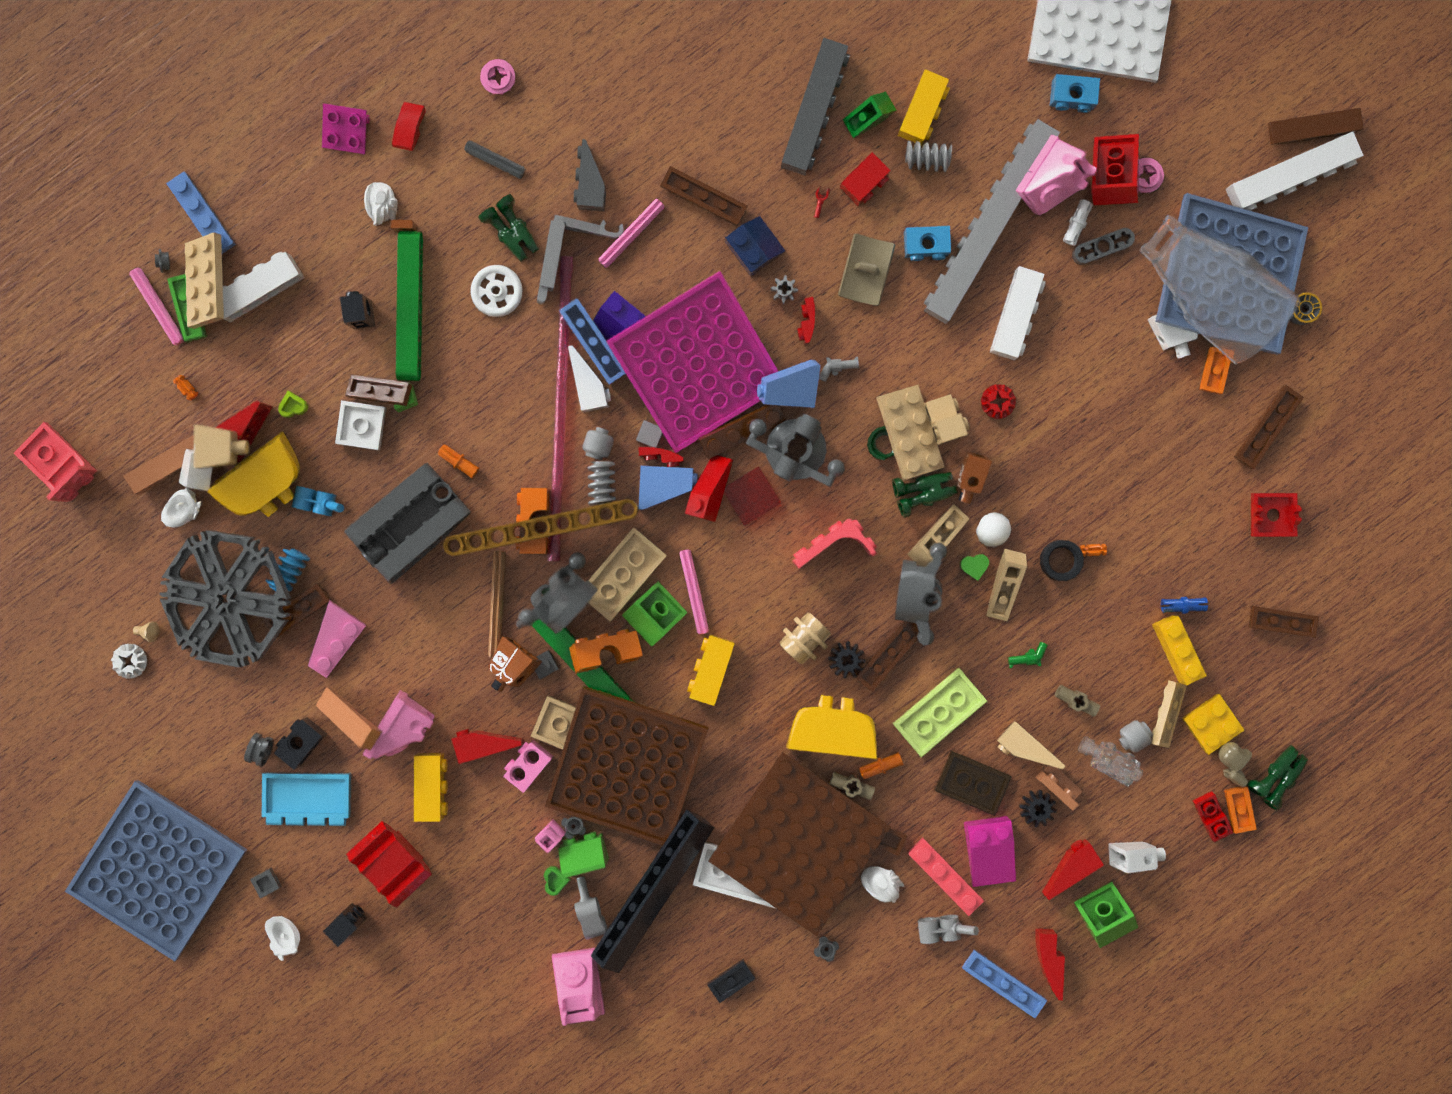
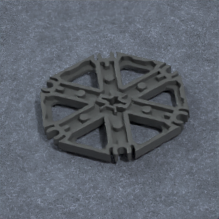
(210, 597)

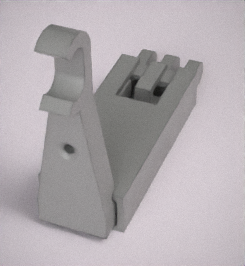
(554, 246)

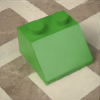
(654, 614)
(582, 854)
(1106, 914)

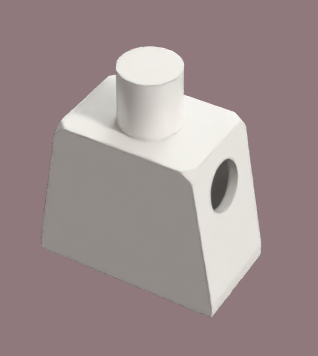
(1172, 337)
(194, 477)
(1135, 856)

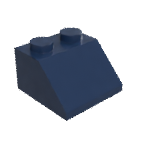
(754, 245)

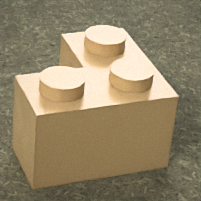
(944, 419)

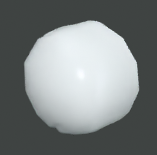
(993, 529)

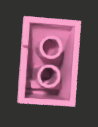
(1054, 176)
(400, 726)
(578, 986)

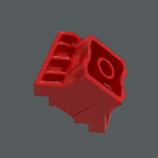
(389, 863)

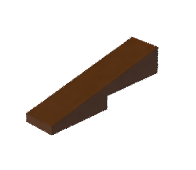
(1315, 126)

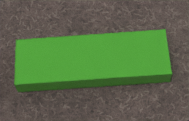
(178, 291)

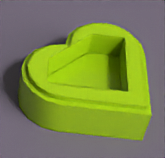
(292, 405)

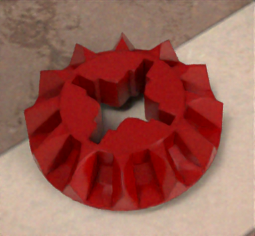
(993, 410)

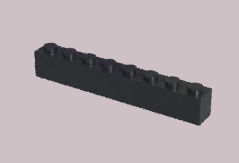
(652, 891)

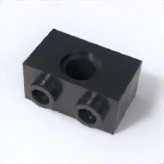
(357, 310)
(311, 736)
(345, 924)

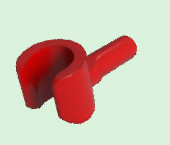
(821, 198)

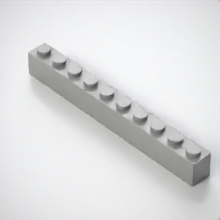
(988, 226)

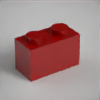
(865, 179)

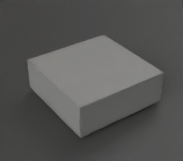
(649, 434)

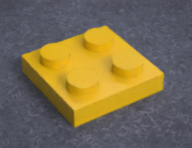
(1213, 724)

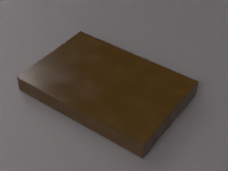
(972, 783)

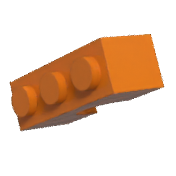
(531, 501)
(623, 645)

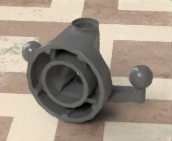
(809, 463)
(918, 592)
(561, 598)

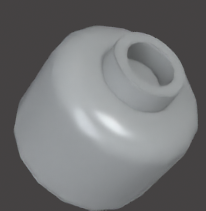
(598, 443)
(1135, 736)

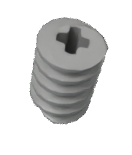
(928, 156)
(601, 483)

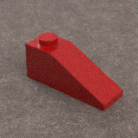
(709, 489)
(479, 744)
(1074, 866)

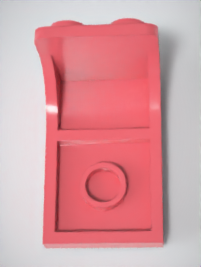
(55, 463)
(838, 530)

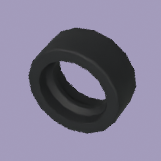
(1078, 560)

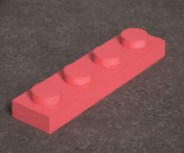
(945, 876)

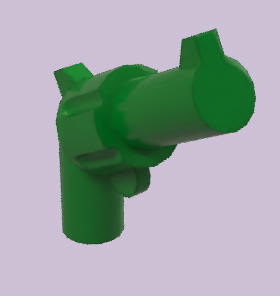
(1030, 657)

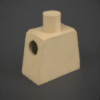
(216, 447)

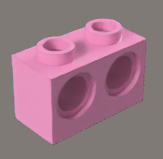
(531, 768)

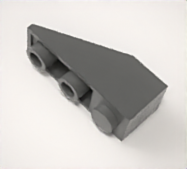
(591, 188)

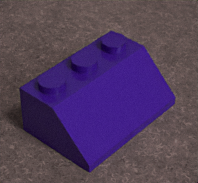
(616, 316)

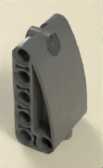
(407, 523)

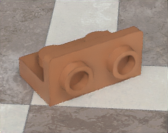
(1060, 785)

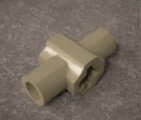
(1086, 705)
(862, 790)

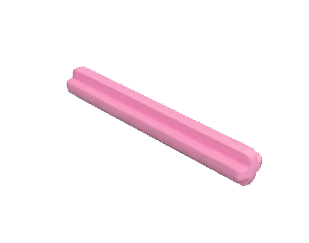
(631, 233)
(156, 306)
(694, 591)

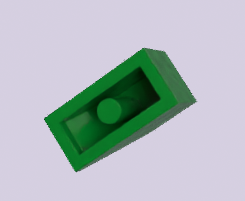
(869, 114)

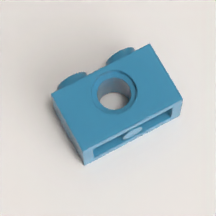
(1085, 86)
(937, 235)

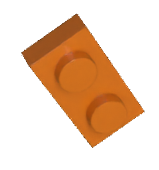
(1215, 372)
(1240, 809)

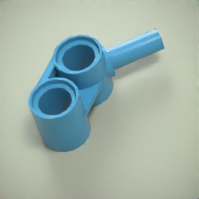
(317, 501)

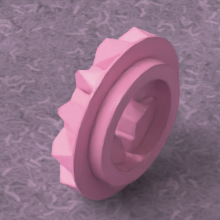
(489, 72)
(1154, 182)

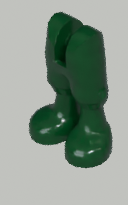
(516, 233)
(930, 490)
(1287, 769)

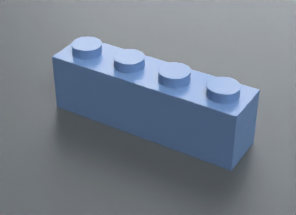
(592, 341)

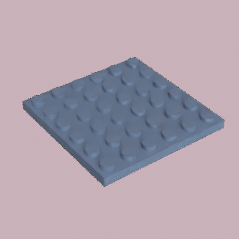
(1269, 239)
(156, 870)

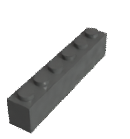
(814, 107)

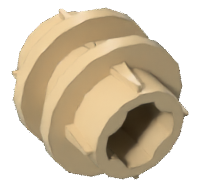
(805, 638)

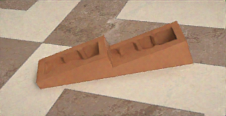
(158, 468)
(347, 718)

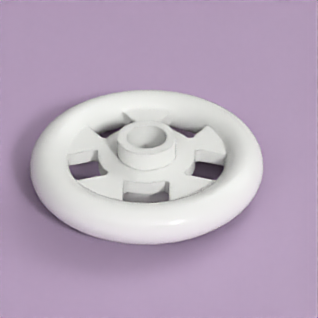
(491, 308)

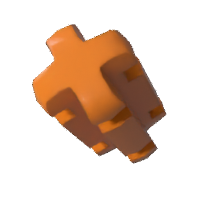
(185, 387)
(1094, 550)

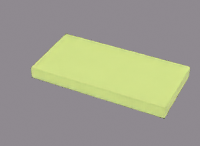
(939, 712)

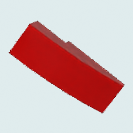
(1051, 961)

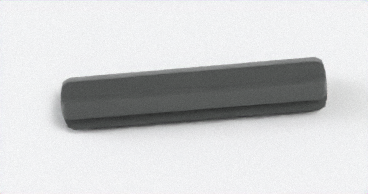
(494, 159)

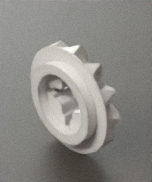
(138, 659)

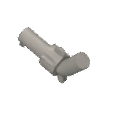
(836, 366)

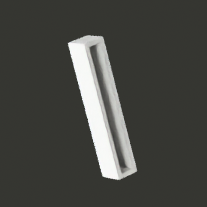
(1294, 172)

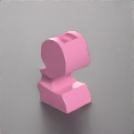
(550, 836)

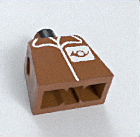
(973, 466)
(511, 664)

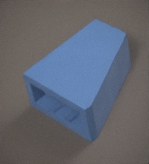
(791, 386)
(664, 484)

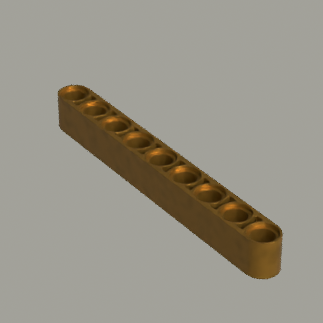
(530, 527)

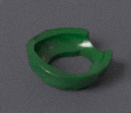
(871, 444)

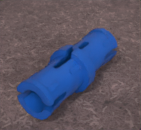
(1184, 605)

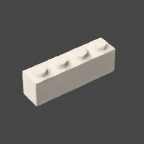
(260, 285)
(1017, 313)

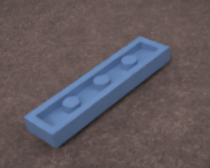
(198, 209)
(1004, 983)

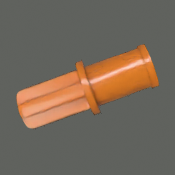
(458, 461)
(881, 765)

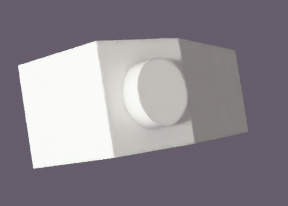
(590, 389)

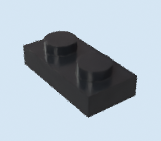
(731, 980)

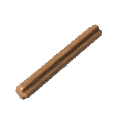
(496, 606)

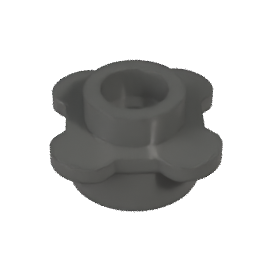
(162, 261)
(570, 832)
(827, 955)

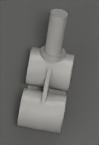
(589, 912)
(945, 926)

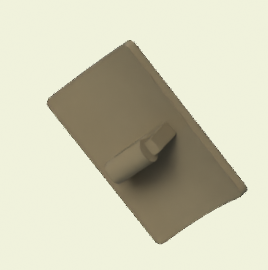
(866, 270)

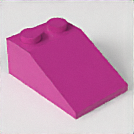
(990, 851)

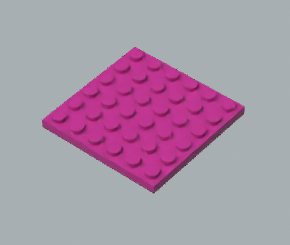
(694, 361)

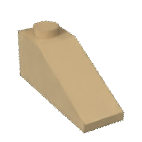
(941, 532)
(1006, 584)
(1023, 745)

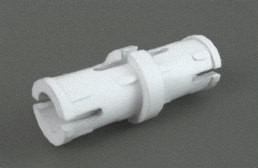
(1077, 222)

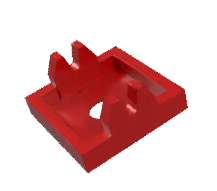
(1288, 511)

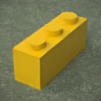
(924, 107)
(1179, 650)
(710, 669)
(430, 787)

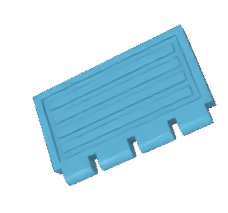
(306, 796)

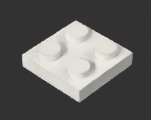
(360, 425)

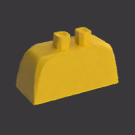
(259, 479)
(833, 730)

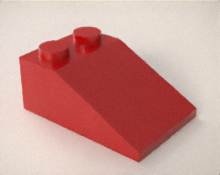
(1117, 169)
(247, 423)

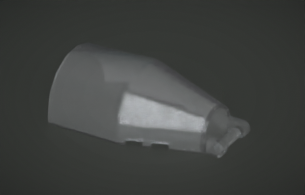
(1221, 289)

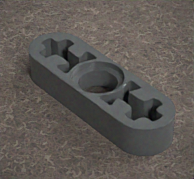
(1119, 246)

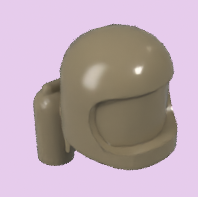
(1235, 759)

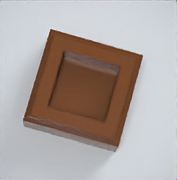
(403, 225)

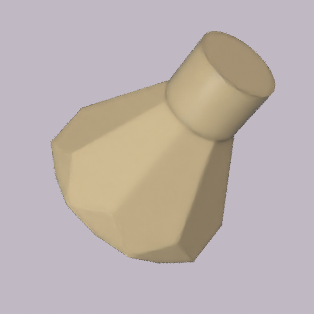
(148, 631)

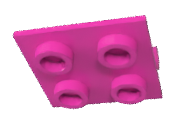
(344, 128)

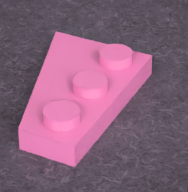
(335, 637)

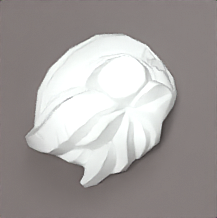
(380, 203)
(180, 508)
(881, 883)
(283, 936)

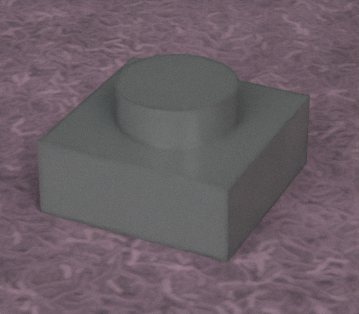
(547, 666)
(265, 882)

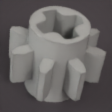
(789, 285)

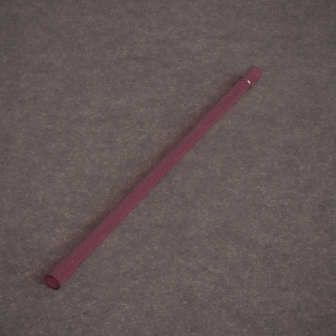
(566, 275)

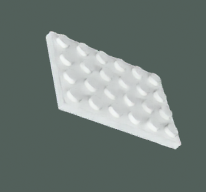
(1101, 36)

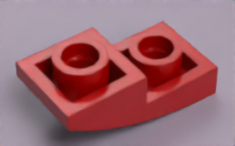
(407, 126)
(806, 327)
(667, 457)
(1212, 816)

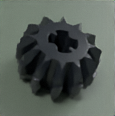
(847, 667)
(1042, 801)

